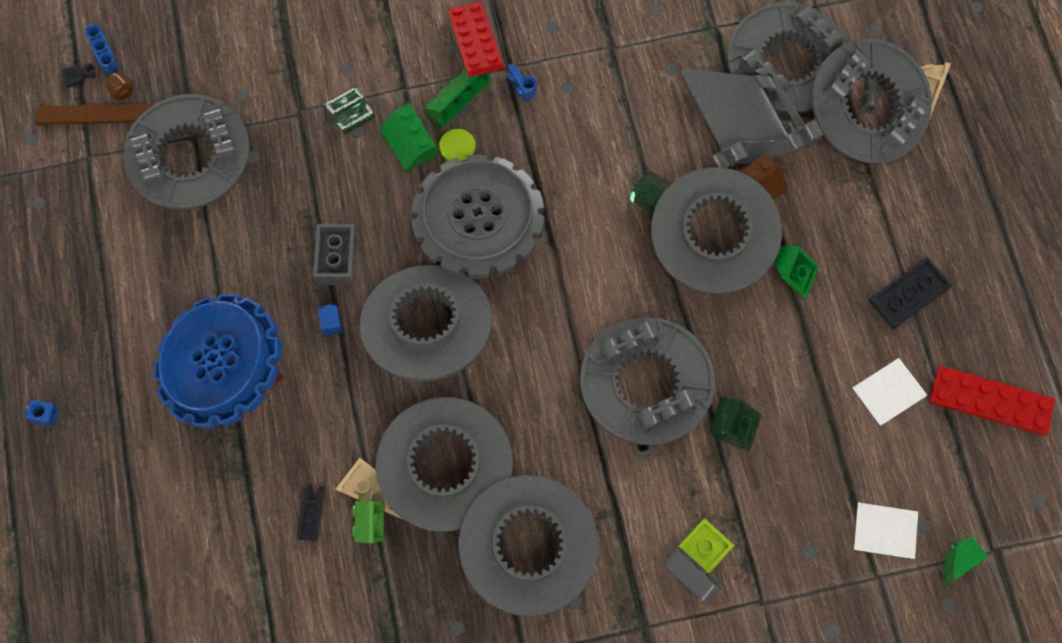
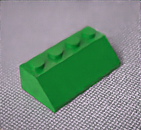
(455, 97)

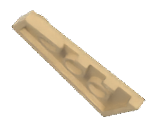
(363, 484)

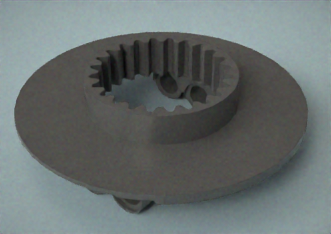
(778, 23)
(904, 81)
(169, 119)
(711, 272)
(650, 338)
(431, 358)
(413, 431)
(511, 590)

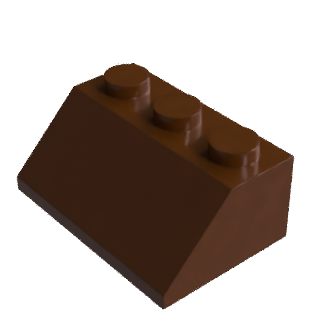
(768, 175)

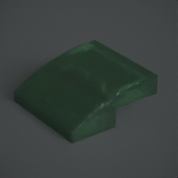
(350, 110)

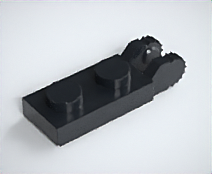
(310, 515)

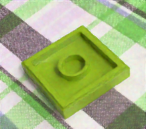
(706, 545)

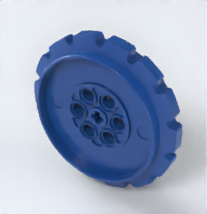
(200, 353)

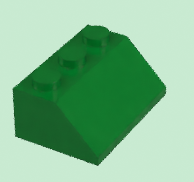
(408, 138)

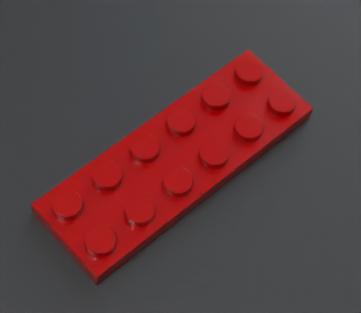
(475, 39)
(992, 400)

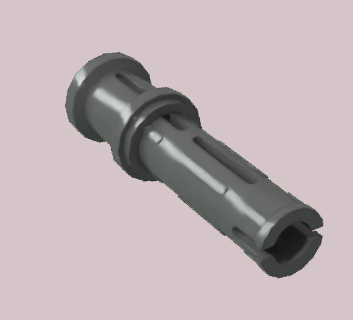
(870, 96)

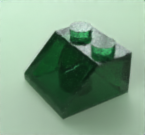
(648, 191)
(735, 423)

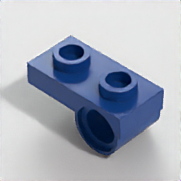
(521, 82)

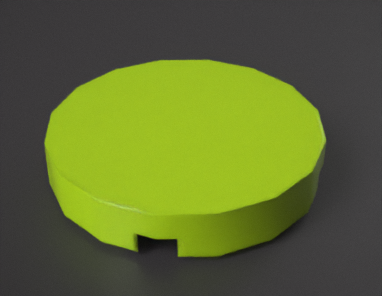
(457, 144)

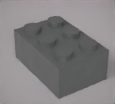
(335, 254)

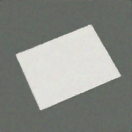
(889, 391)
(886, 530)

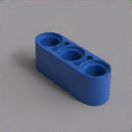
(99, 42)

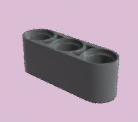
(692, 575)

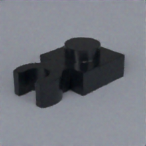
(75, 74)

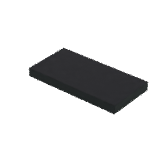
(910, 292)

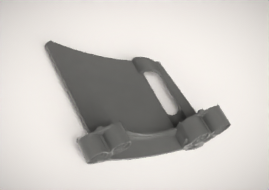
(745, 118)

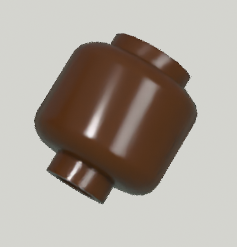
(119, 86)

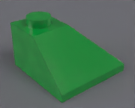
(796, 268)

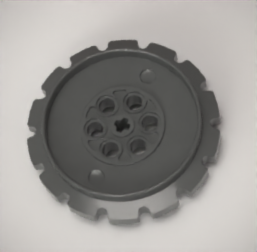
(480, 251)

